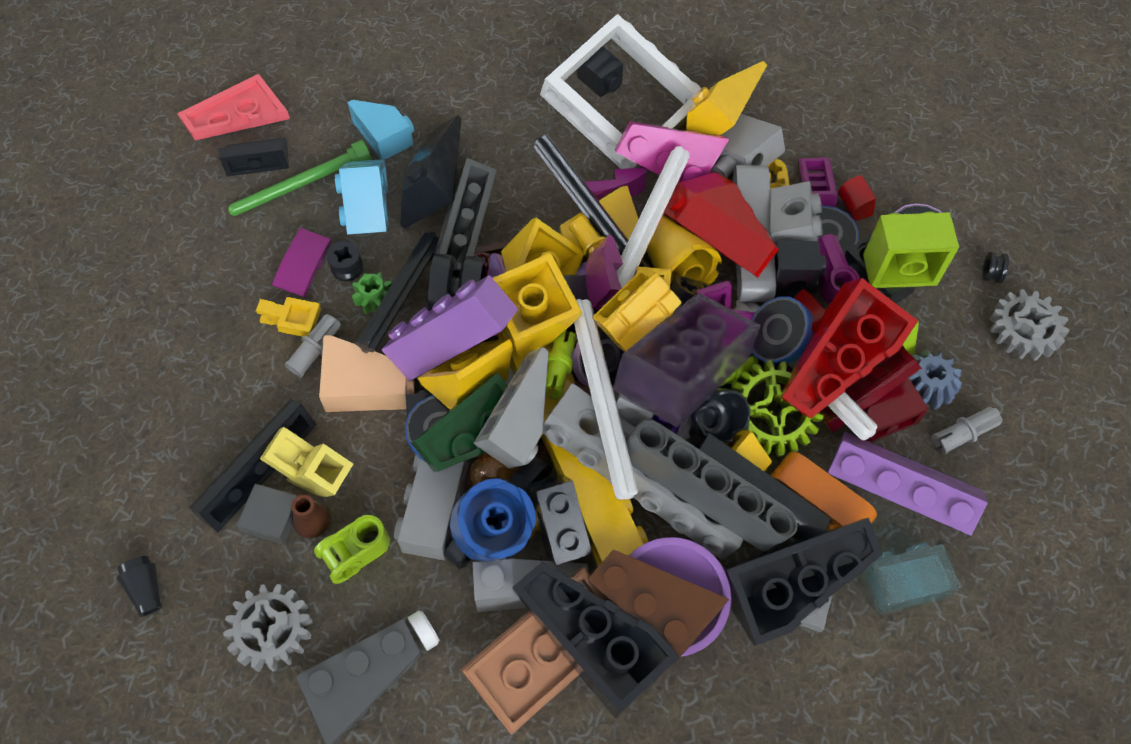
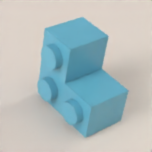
(364, 196)

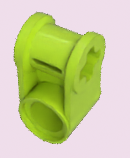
(351, 549)

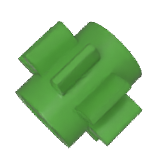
(370, 291)

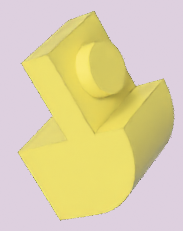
(307, 467)

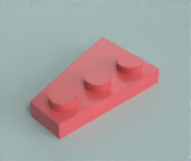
(234, 109)

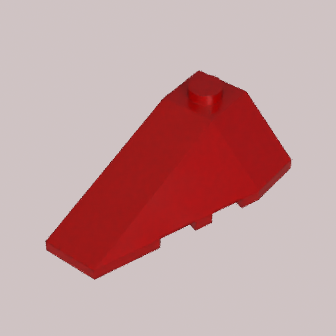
(724, 219)

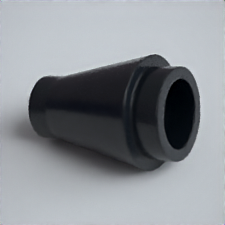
(140, 583)

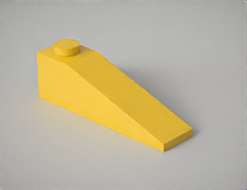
(720, 106)

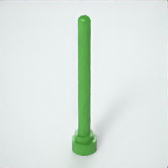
(357, 152)

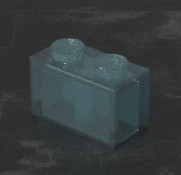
(910, 578)

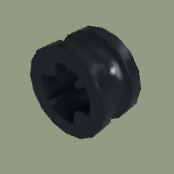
(995, 267)

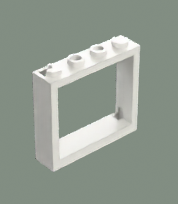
(585, 117)

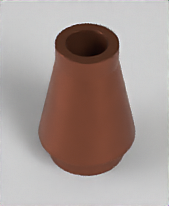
(309, 517)

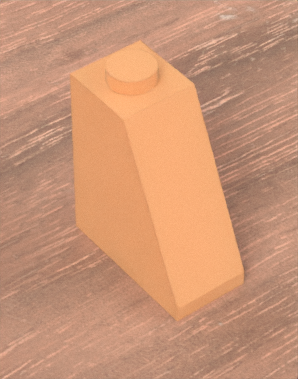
(360, 379)

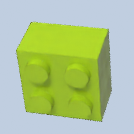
(910, 249)

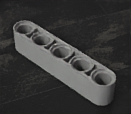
(755, 189)

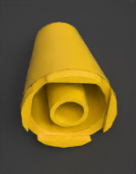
(682, 252)

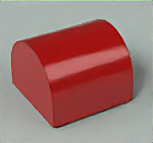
(857, 198)

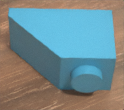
(382, 127)

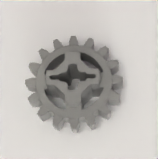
(1029, 324)
(254, 617)

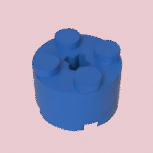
(498, 500)

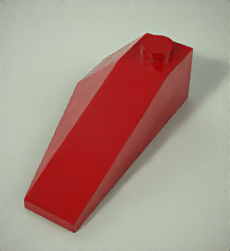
(847, 344)

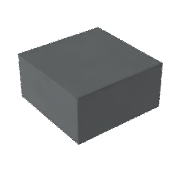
(267, 514)

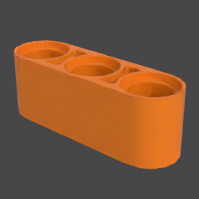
(822, 491)

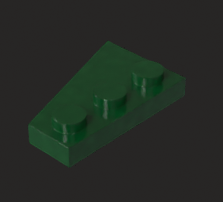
(453, 435)

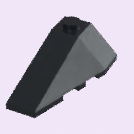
(431, 174)
(788, 583)
(602, 643)

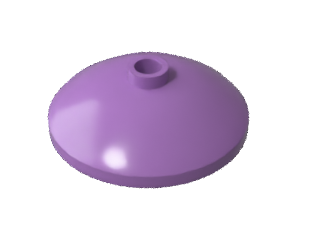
(694, 565)

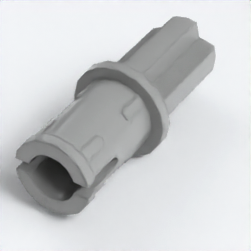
(312, 345)
(966, 430)

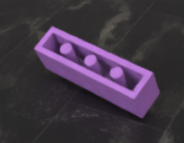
(450, 327)
(908, 483)

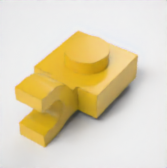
(293, 318)

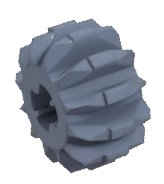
(936, 380)

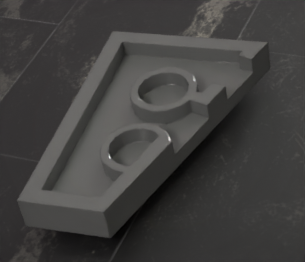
(352, 680)

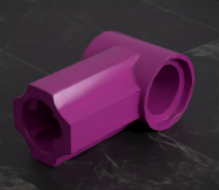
(836, 267)

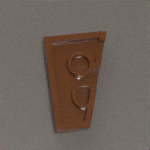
(661, 599)

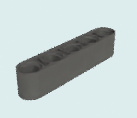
(709, 486)

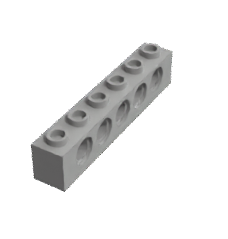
(564, 429)

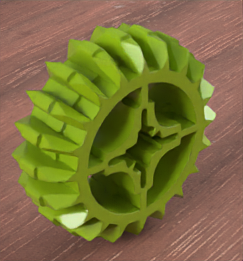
(777, 422)

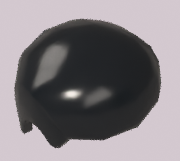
(722, 415)

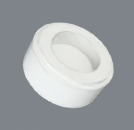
(424, 630)

